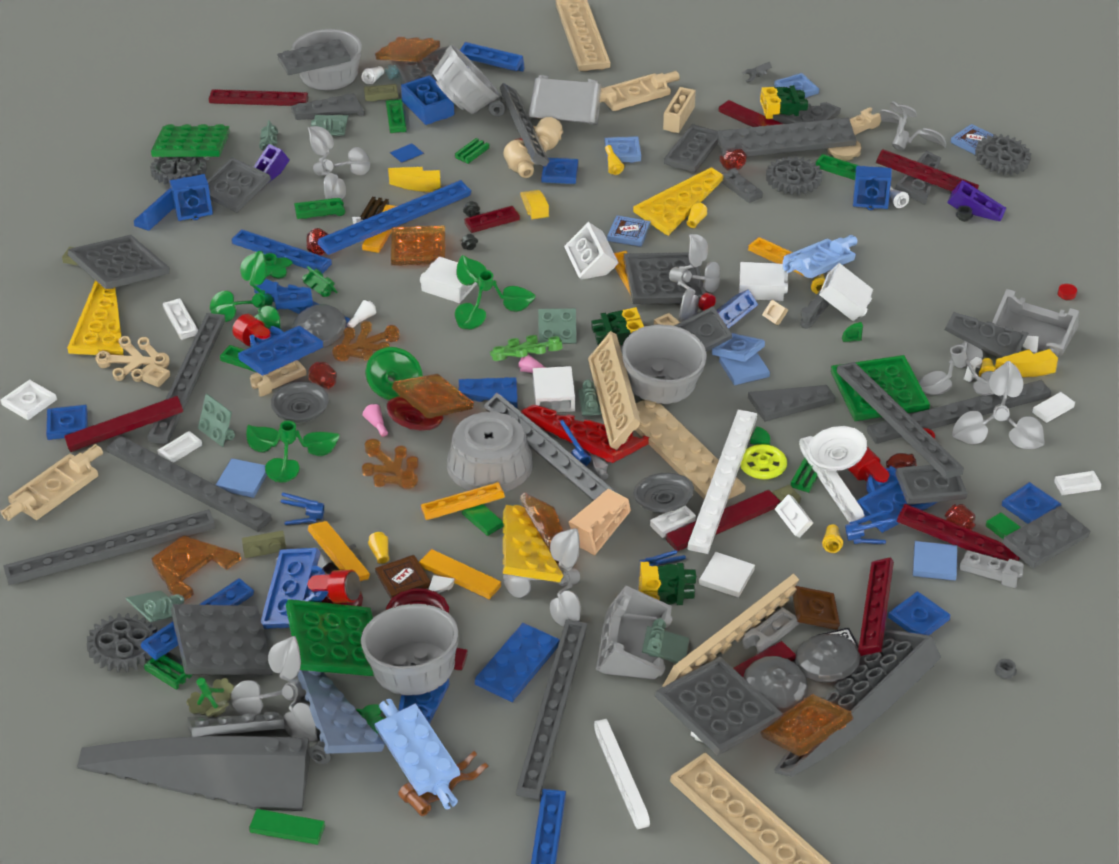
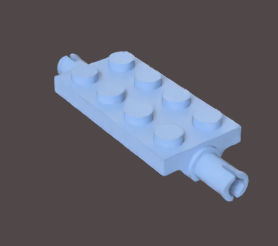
(820, 256)
(418, 751)

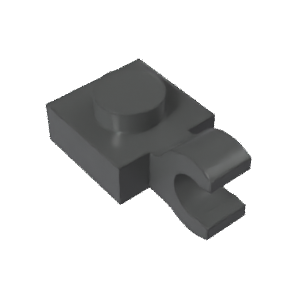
(760, 70)

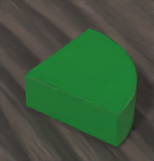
(853, 333)
(760, 436)

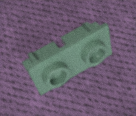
(268, 136)

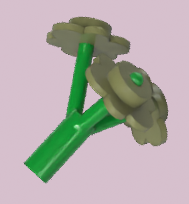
(199, 702)

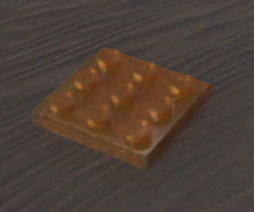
(407, 49)
(417, 245)
(433, 395)
(807, 725)

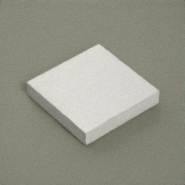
(28, 399)
(727, 574)

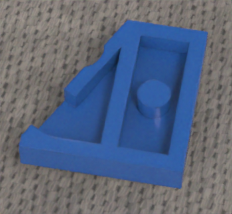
(291, 296)

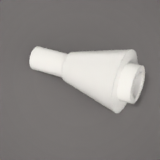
(899, 198)
(365, 311)

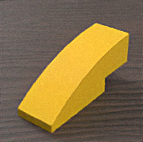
(415, 178)
(535, 204)
(1031, 364)

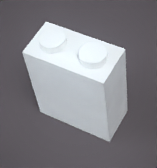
(763, 280)
(442, 281)
(846, 292)
(554, 388)

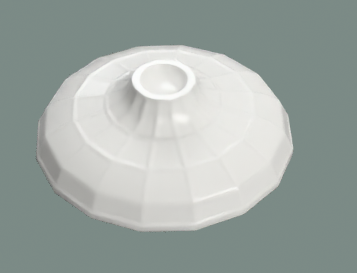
(837, 448)

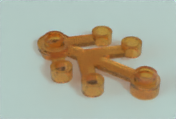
(344, 350)
(405, 479)

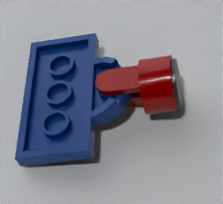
(272, 346)
(882, 490)
(301, 579)

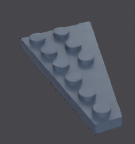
(336, 718)

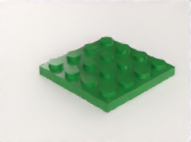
(190, 141)
(894, 377)
(330, 636)

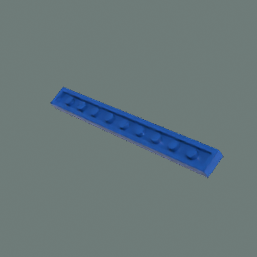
(393, 217)

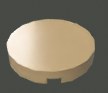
(845, 153)

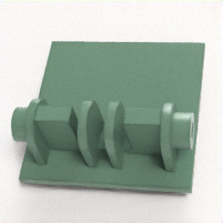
(332, 123)
(557, 323)
(589, 399)
(215, 421)
(155, 604)
(663, 643)

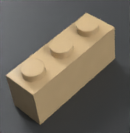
(679, 110)

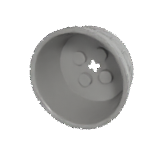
(337, 75)
(463, 81)
(663, 353)
(482, 461)
(408, 637)

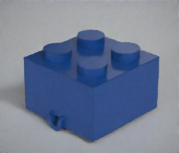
(872, 187)
(191, 197)

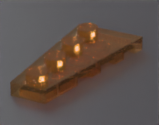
(543, 517)

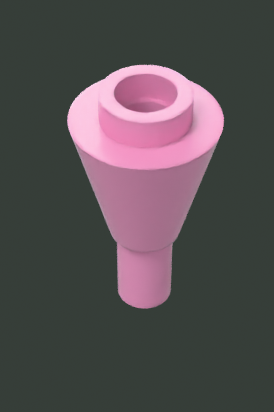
(528, 363)
(374, 416)

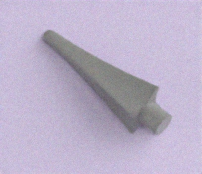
(599, 466)

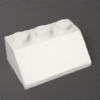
(591, 253)

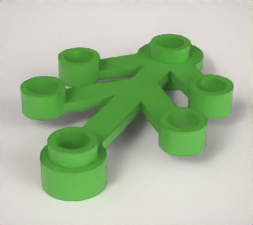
(530, 346)

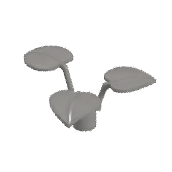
(902, 137)
(321, 142)
(697, 253)
(961, 355)
(1025, 434)
(564, 549)
(286, 660)

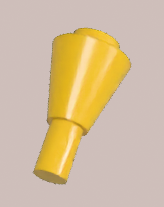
(615, 166)
(817, 283)

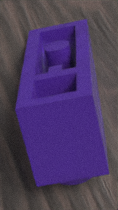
(272, 161)
(981, 204)

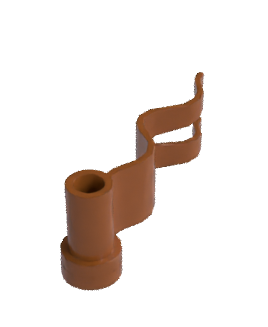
(422, 802)

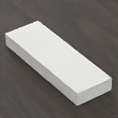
(180, 318)

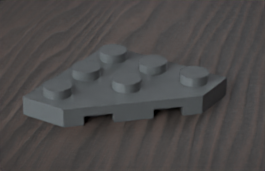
(814, 113)

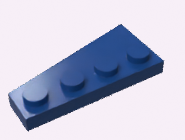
(427, 702)

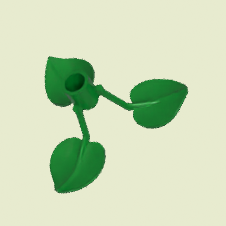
(254, 270)
(472, 271)
(284, 470)

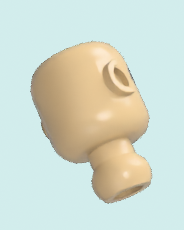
(549, 132)
(518, 158)

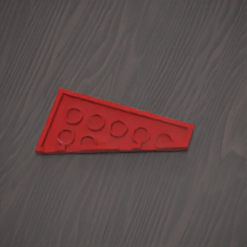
(589, 434)

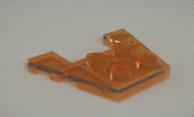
(185, 558)

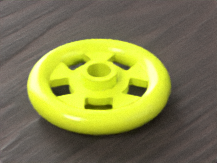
(763, 462)

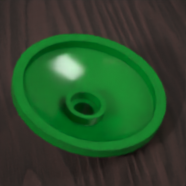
(390, 363)

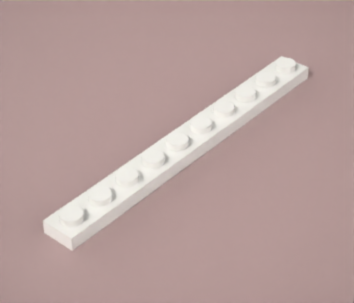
(722, 482)

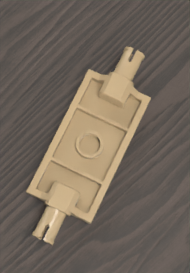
(637, 90)
(53, 485)

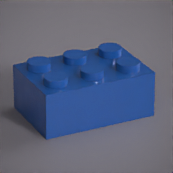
(427, 100)

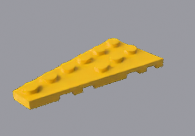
(674, 204)
(98, 324)
(524, 548)

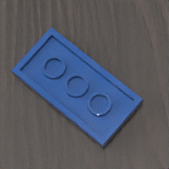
(517, 662)

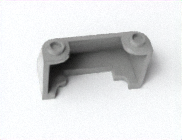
(565, 100)
(1053, 328)
(625, 633)

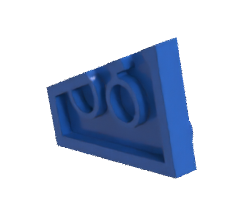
(486, 388)

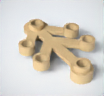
(134, 360)

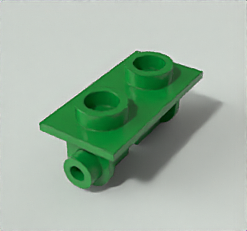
(324, 285)

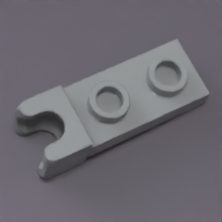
(993, 568)
(770, 630)

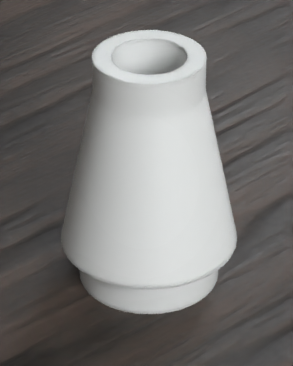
(370, 75)

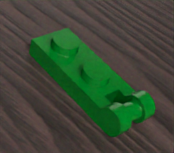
(319, 208)

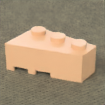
(600, 520)

